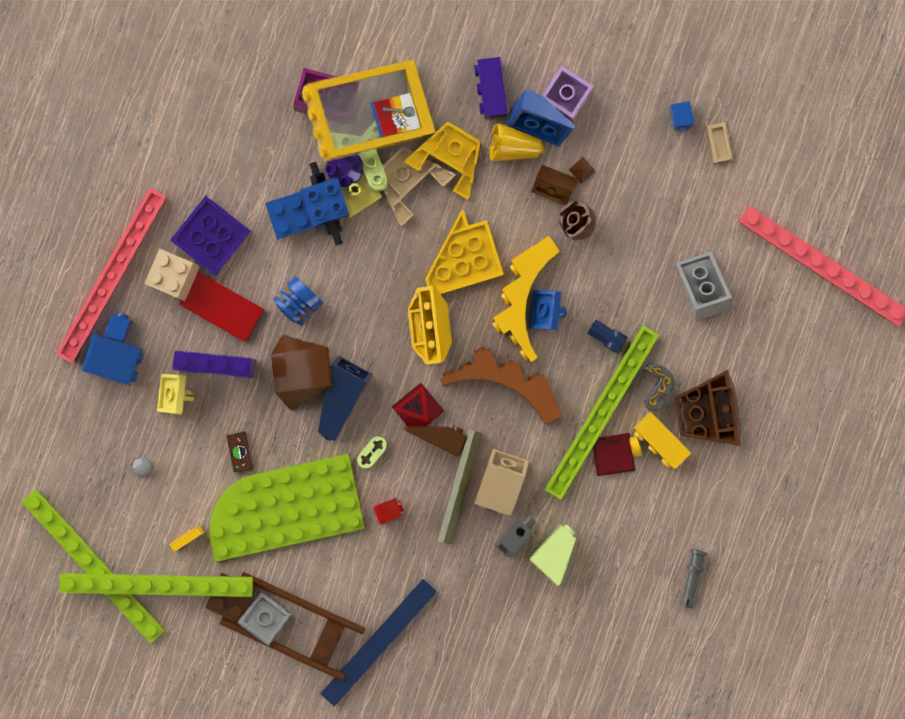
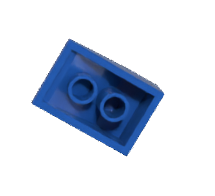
(539, 118)

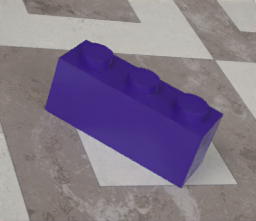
(491, 87)

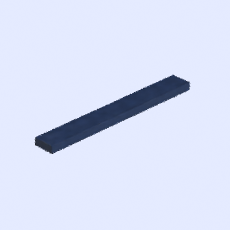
(379, 641)

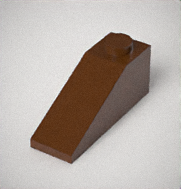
(441, 436)

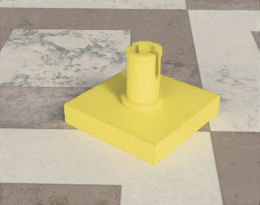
(359, 196)
(173, 393)

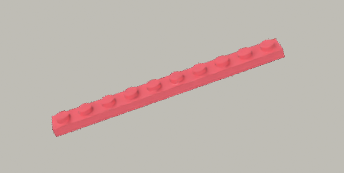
(823, 266)
(111, 275)

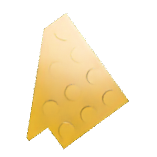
(465, 257)

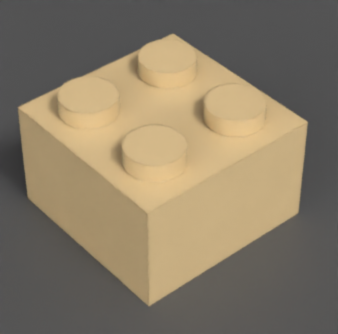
(172, 274)

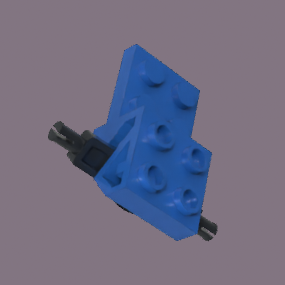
(310, 208)

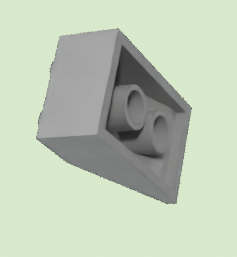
(704, 286)

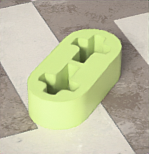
(368, 449)

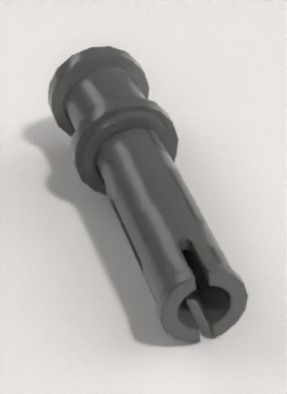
(695, 568)

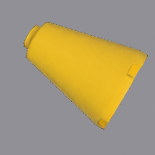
(513, 144)

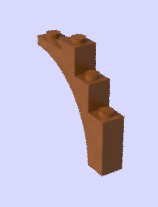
(485, 368)

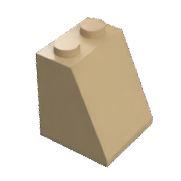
(501, 482)

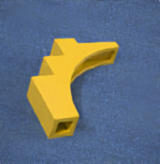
(513, 319)

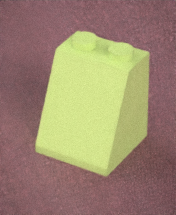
(554, 553)

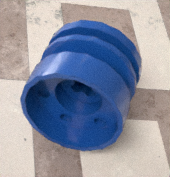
(297, 301)

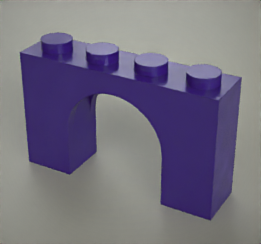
(213, 364)

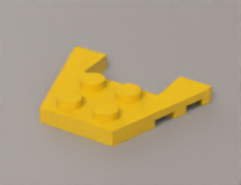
(454, 149)

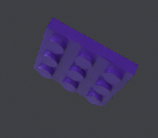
(210, 235)

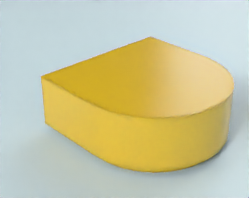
(635, 447)

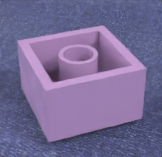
(567, 92)

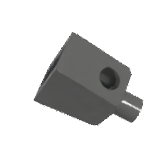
(509, 541)

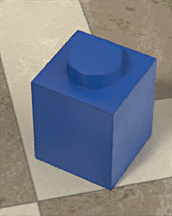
(681, 116)
(118, 327)

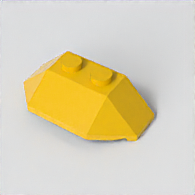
(429, 325)

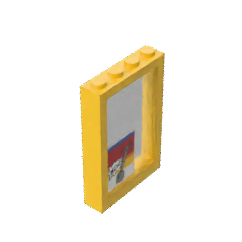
(368, 110)

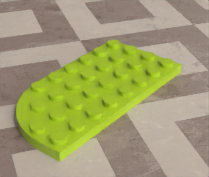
(286, 508)

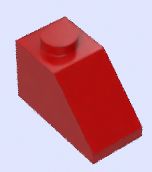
(388, 510)

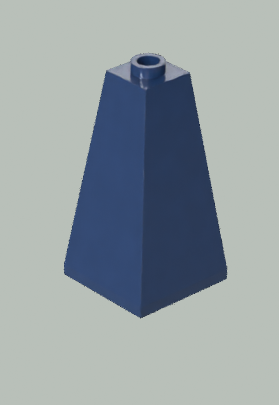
(342, 397)

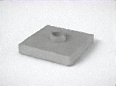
(264, 619)

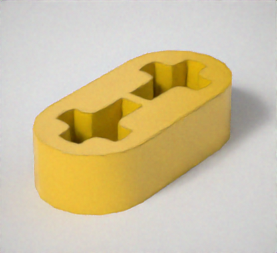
(186, 538)

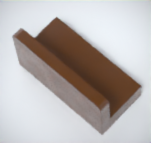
(554, 185)

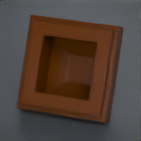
(582, 170)

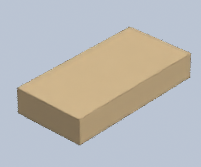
(719, 142)

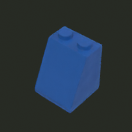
(112, 359)

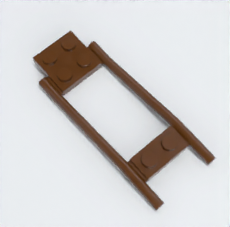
(233, 608)

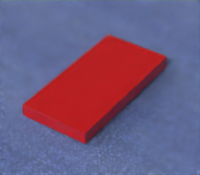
(222, 307)

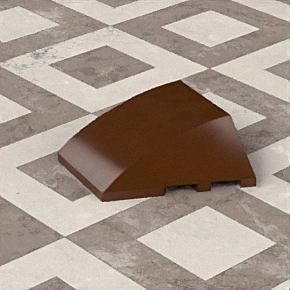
(300, 370)
(710, 411)

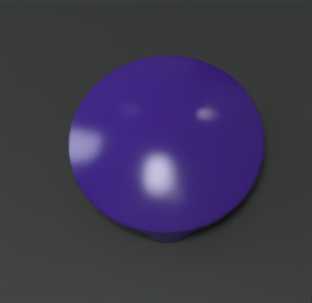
(347, 170)

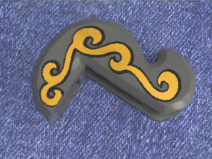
(662, 387)

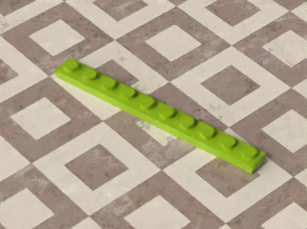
(601, 412)
(90, 563)
(156, 584)

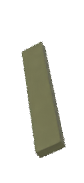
(459, 486)

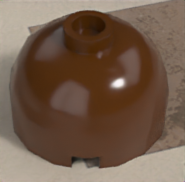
(576, 221)

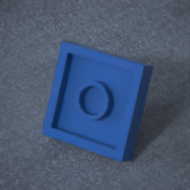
(546, 310)

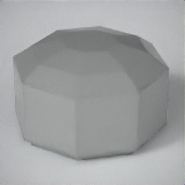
(142, 467)

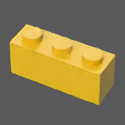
(661, 441)

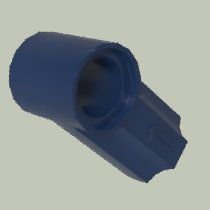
(610, 338)

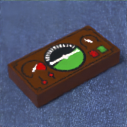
(239, 452)

